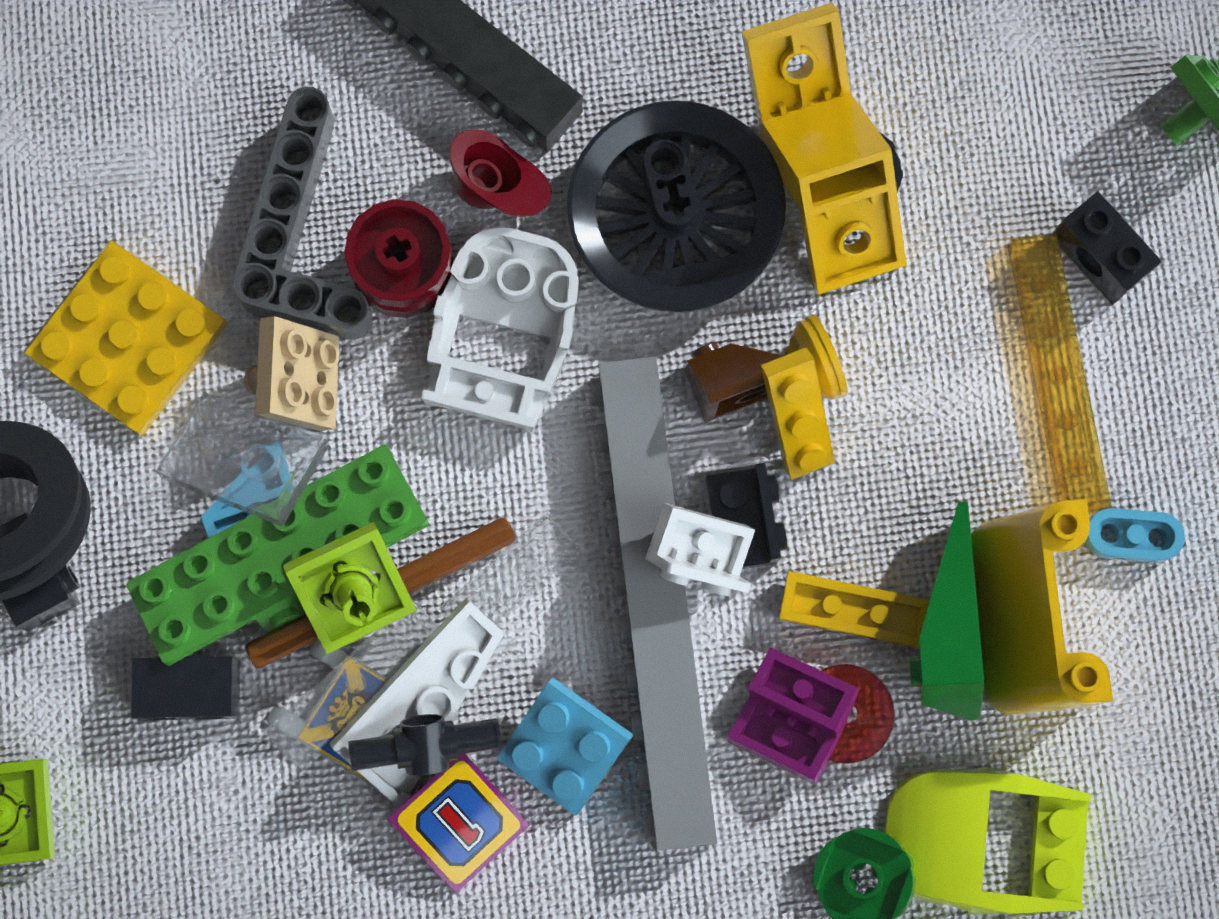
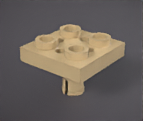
(295, 374)

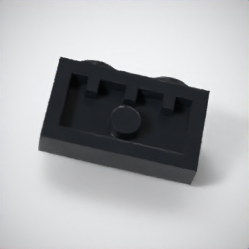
(748, 500)

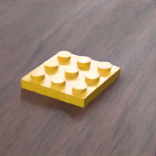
(126, 338)

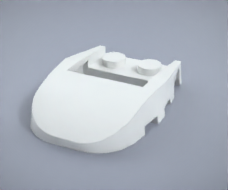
(513, 284)

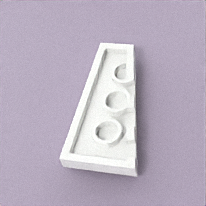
(427, 683)

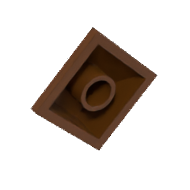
(727, 378)

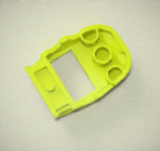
(943, 827)

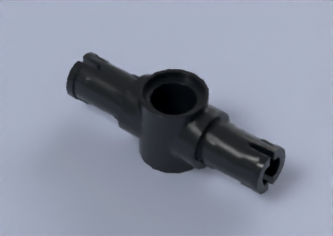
(424, 744)

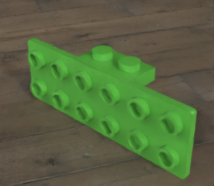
(241, 570)

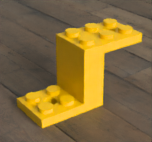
(825, 148)

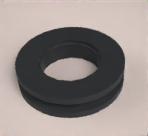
(59, 516)

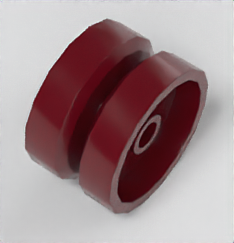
(395, 231)

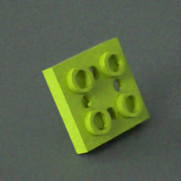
(356, 603)
(31, 837)

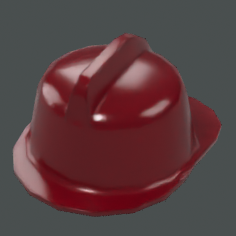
(496, 176)

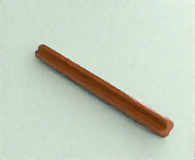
(414, 575)

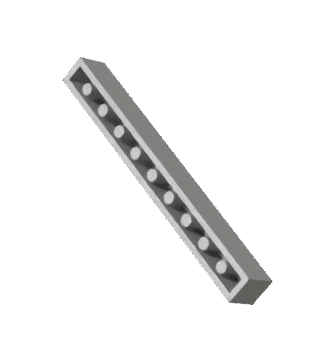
(656, 609)

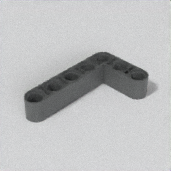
(289, 225)

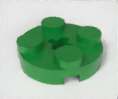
(852, 852)

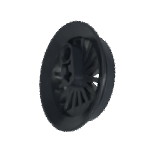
(660, 127)

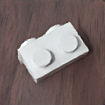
(700, 549)

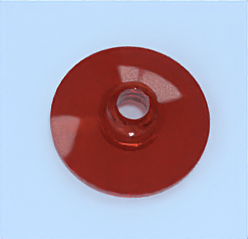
(874, 715)

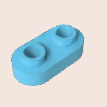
(1132, 534)

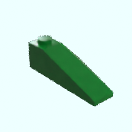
(950, 643)

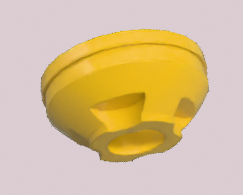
(812, 334)

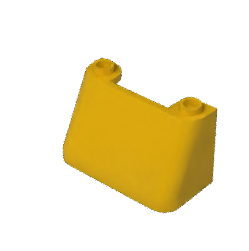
(1022, 614)

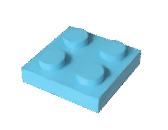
(564, 746)

